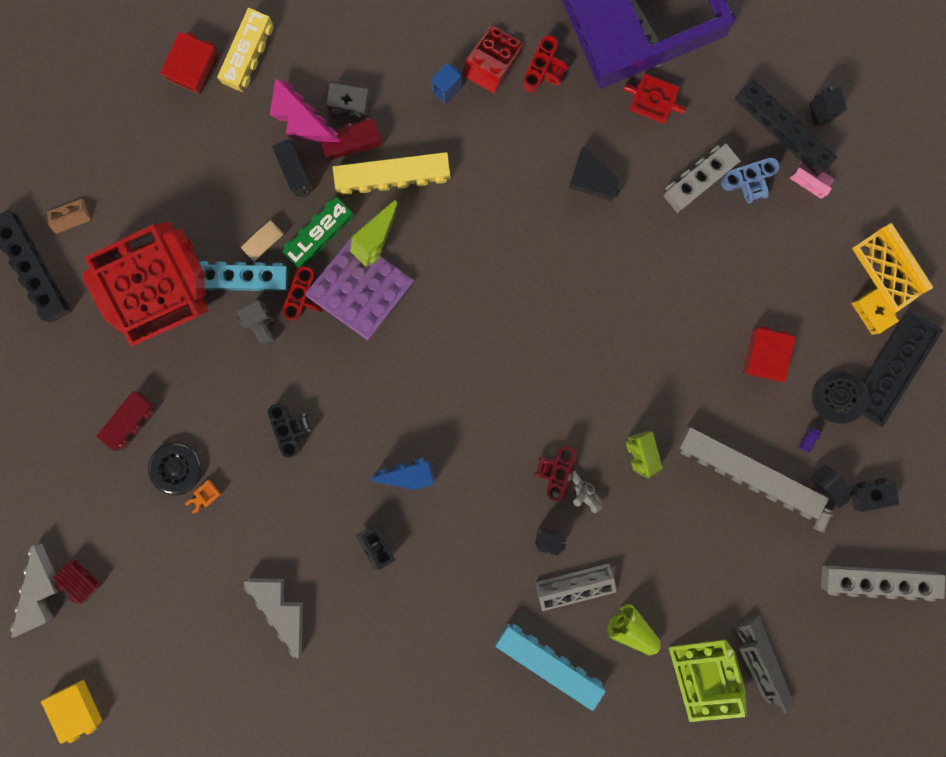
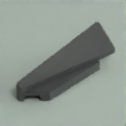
(763, 663)

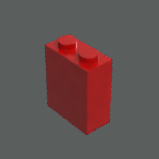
(189, 62)
(769, 354)

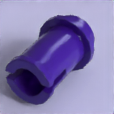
(809, 440)

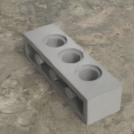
(726, 160)

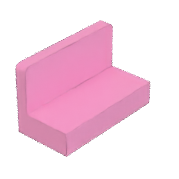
(817, 185)

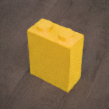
(72, 712)

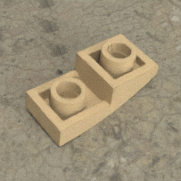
(262, 241)

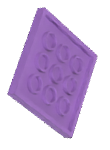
(358, 293)

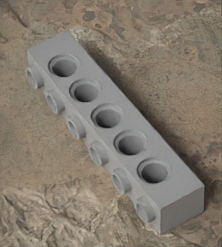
(932, 587)

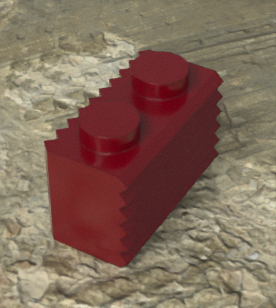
(76, 582)

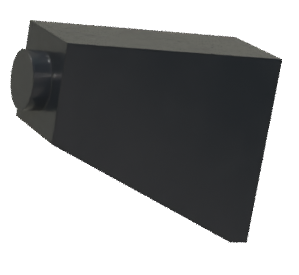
(594, 177)

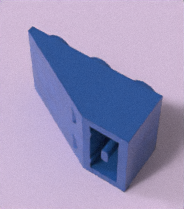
(412, 476)

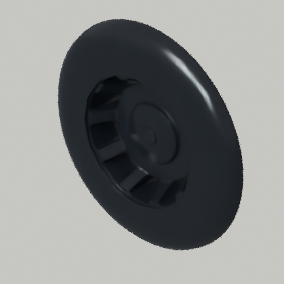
(840, 397)
(175, 468)

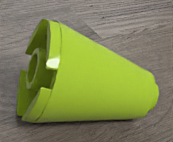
(633, 631)

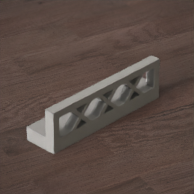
(575, 584)

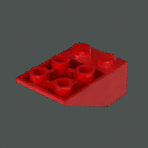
(492, 59)

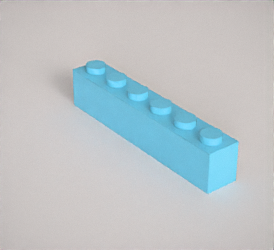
(549, 666)

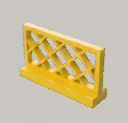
(901, 260)

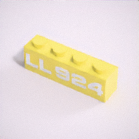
(245, 50)

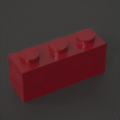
(353, 139)
(126, 421)

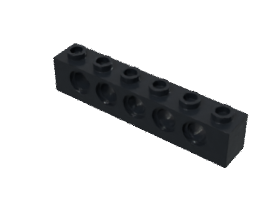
(785, 127)
(57, 305)

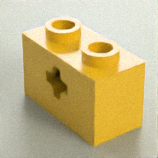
(866, 308)

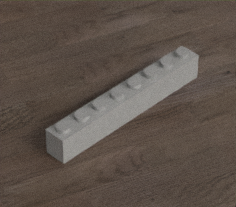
(752, 473)

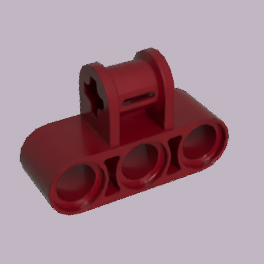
(549, 470)

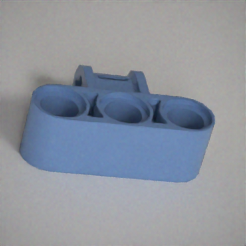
(751, 185)

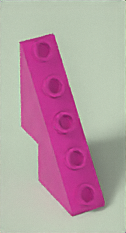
(302, 122)

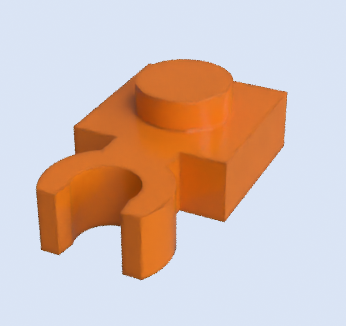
(204, 495)

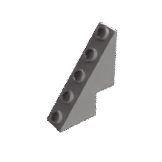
(38, 584)
(284, 616)

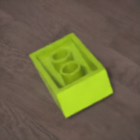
(369, 241)

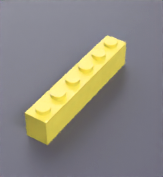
(391, 173)

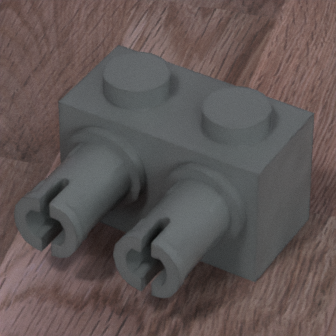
(257, 318)

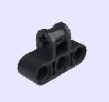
(296, 425)

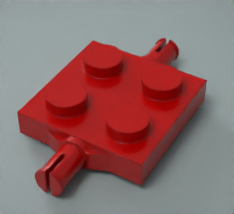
(654, 98)

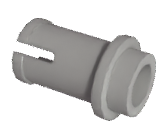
(823, 520)

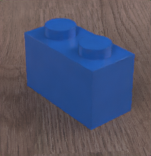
(446, 83)

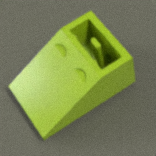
(644, 453)

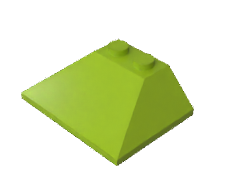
(709, 680)

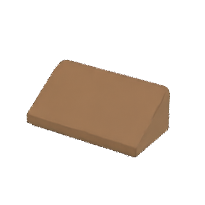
(68, 216)

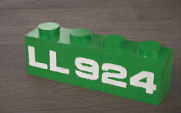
(318, 233)

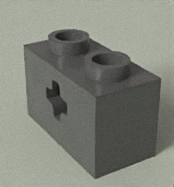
(339, 94)

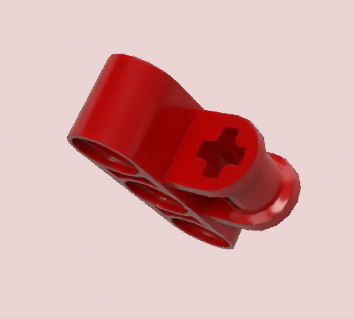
(551, 66)
(291, 301)

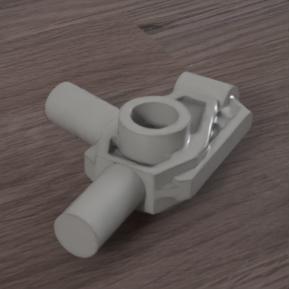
(586, 493)

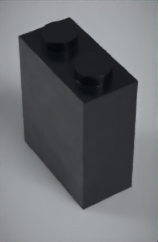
(293, 168)

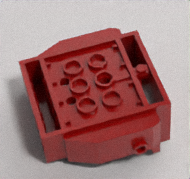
(167, 271)

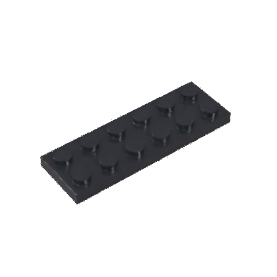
(898, 365)

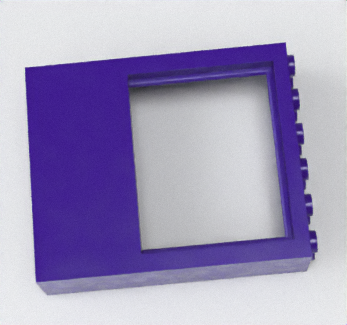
(618, 45)

